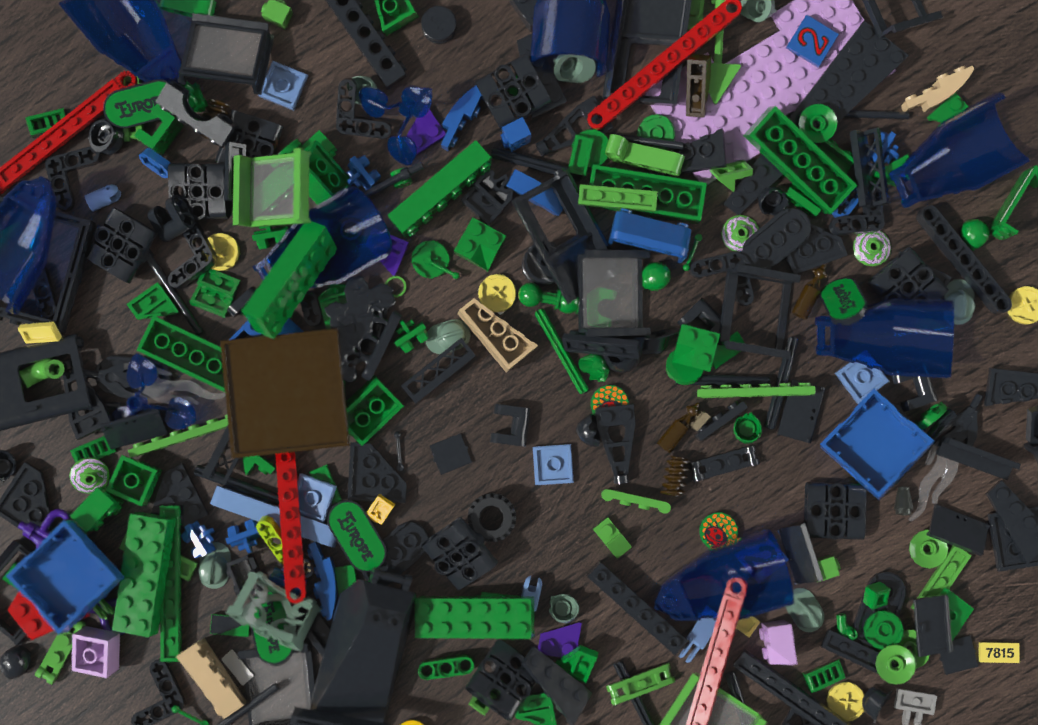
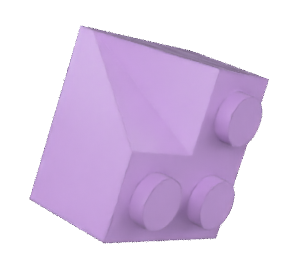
(778, 642)
(95, 651)

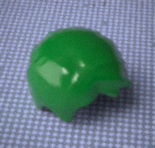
(974, 233)
(655, 276)
(595, 366)
(747, 428)

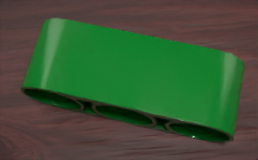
(187, 7)
(438, 672)

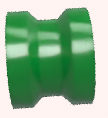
(403, 183)

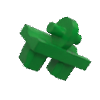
(196, 98)
(262, 236)
(403, 340)

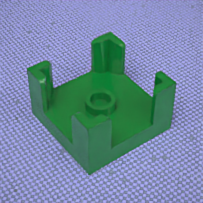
(164, 134)

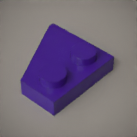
(426, 132)
(396, 256)
(560, 640)

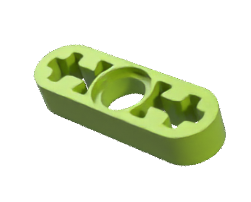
(275, 532)

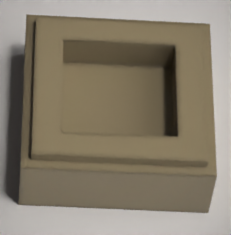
(698, 421)

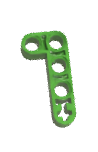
(642, 156)

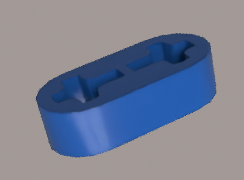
(155, 162)
(849, 205)

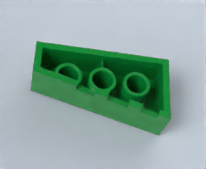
(395, 14)

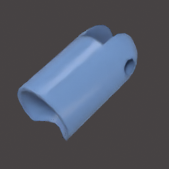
(103, 197)
(529, 590)

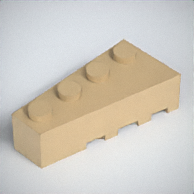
(498, 337)
(212, 678)

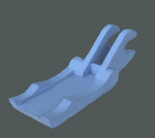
(699, 636)

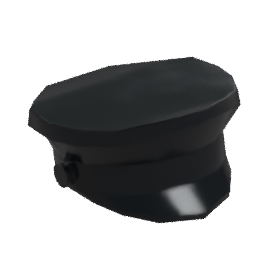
(106, 137)

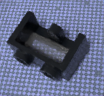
(239, 570)

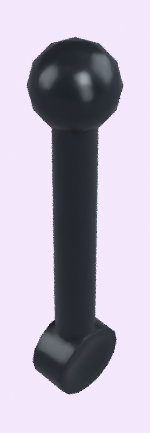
(400, 466)

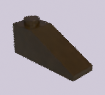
(697, 84)

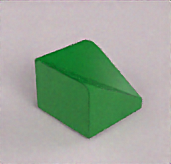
(876, 595)

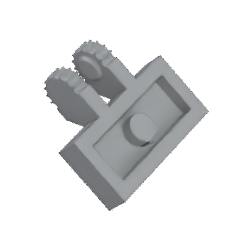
(916, 702)

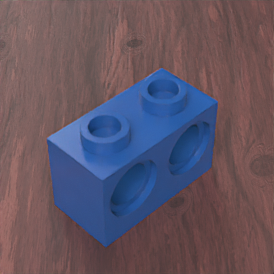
(515, 135)

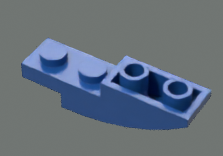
(465, 107)
(326, 589)

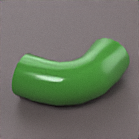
(40, 371)

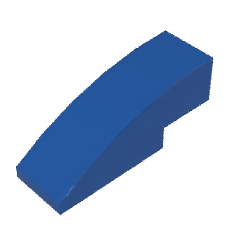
(523, 183)

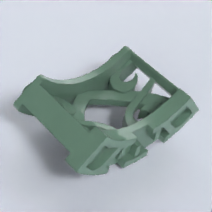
(246, 615)

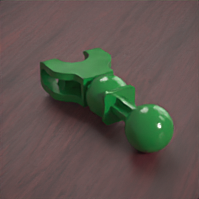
(531, 295)

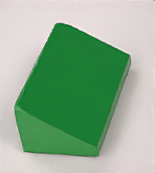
(722, 354)

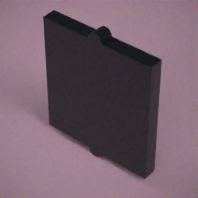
(450, 454)
(961, 658)

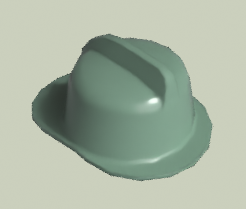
(757, 9)
(573, 68)
(963, 299)
(445, 334)
(213, 567)
(806, 611)

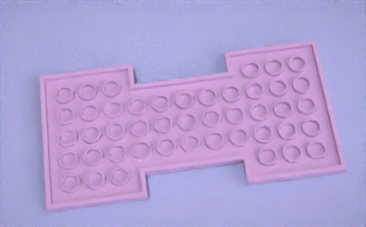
(766, 78)

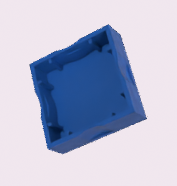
(876, 444)
(65, 576)

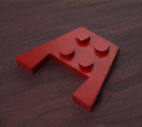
(29, 618)

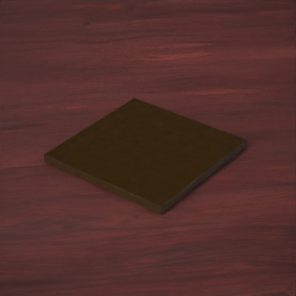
(284, 393)

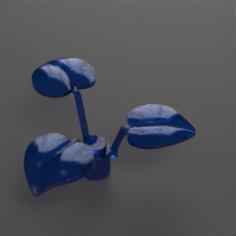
(415, 102)
(144, 373)

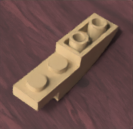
(941, 90)

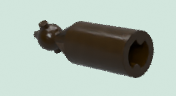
(809, 294)
(678, 429)

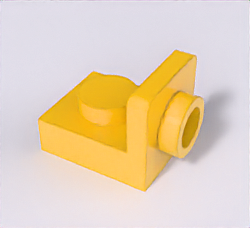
(380, 509)

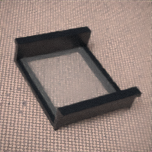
(227, 51)
(611, 293)
(295, 682)

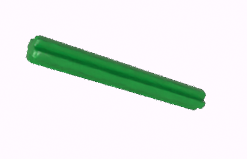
(562, 354)

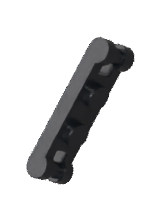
(723, 463)

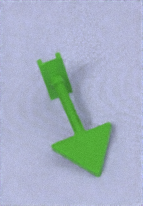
(721, 73)

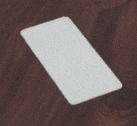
(237, 667)

